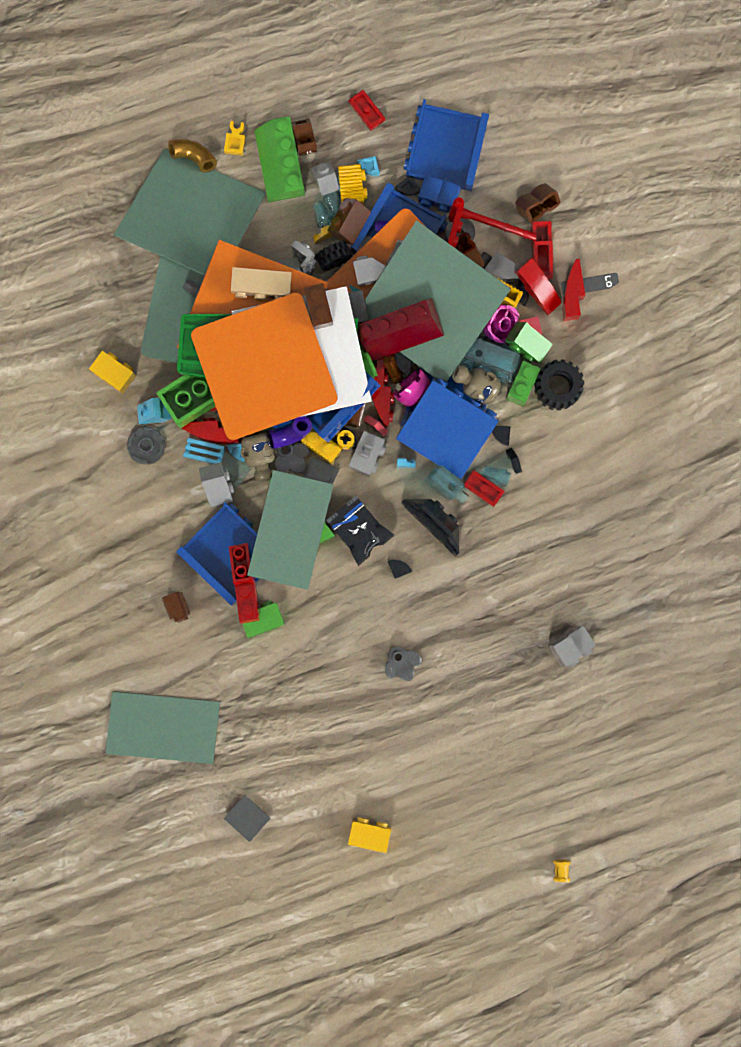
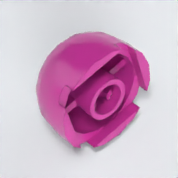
(501, 323)
(412, 388)

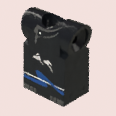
(358, 529)

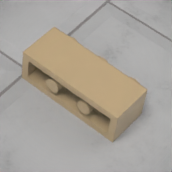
(260, 283)

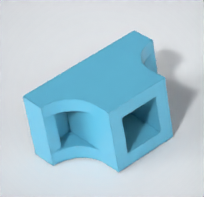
(152, 412)

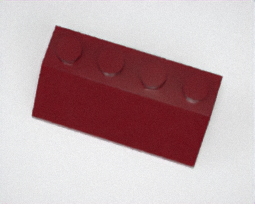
(400, 329)

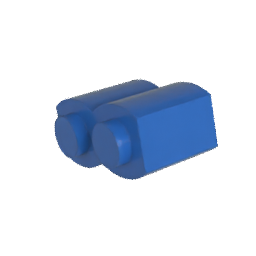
(438, 194)

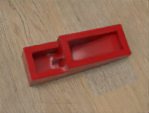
(543, 247)
(538, 286)
(573, 293)

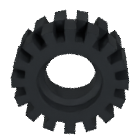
(333, 255)

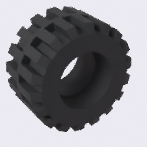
(565, 370)

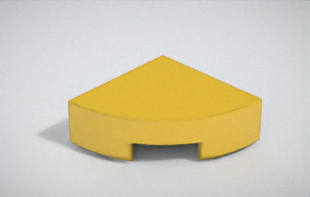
(322, 236)

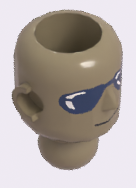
(478, 383)
(257, 453)

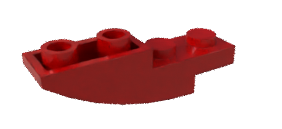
(383, 396)
(210, 431)
(244, 585)

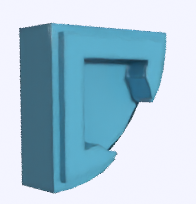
(370, 166)
(235, 450)
(404, 463)

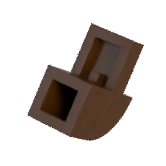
(304, 137)

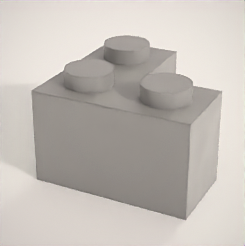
(572, 647)

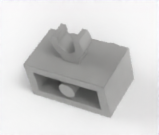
(367, 453)
(216, 484)

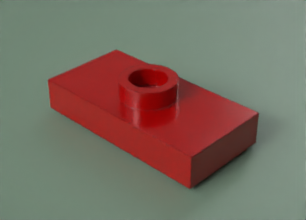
(366, 110)
(483, 488)

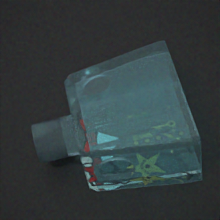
(441, 478)

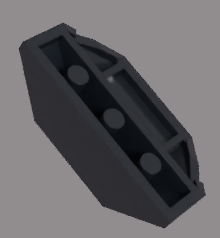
(436, 521)

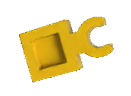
(235, 142)

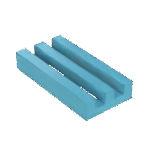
(188, 447)

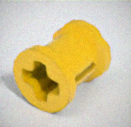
(341, 435)
(561, 870)

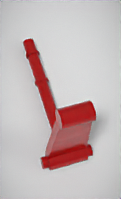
(457, 212)

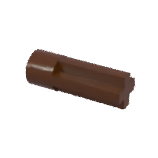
(393, 369)

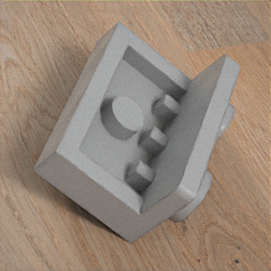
(305, 256)

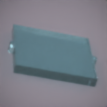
(236, 469)

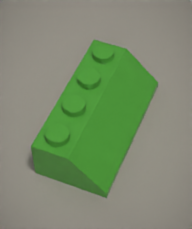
(279, 160)

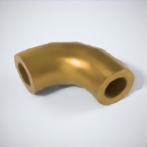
(193, 151)

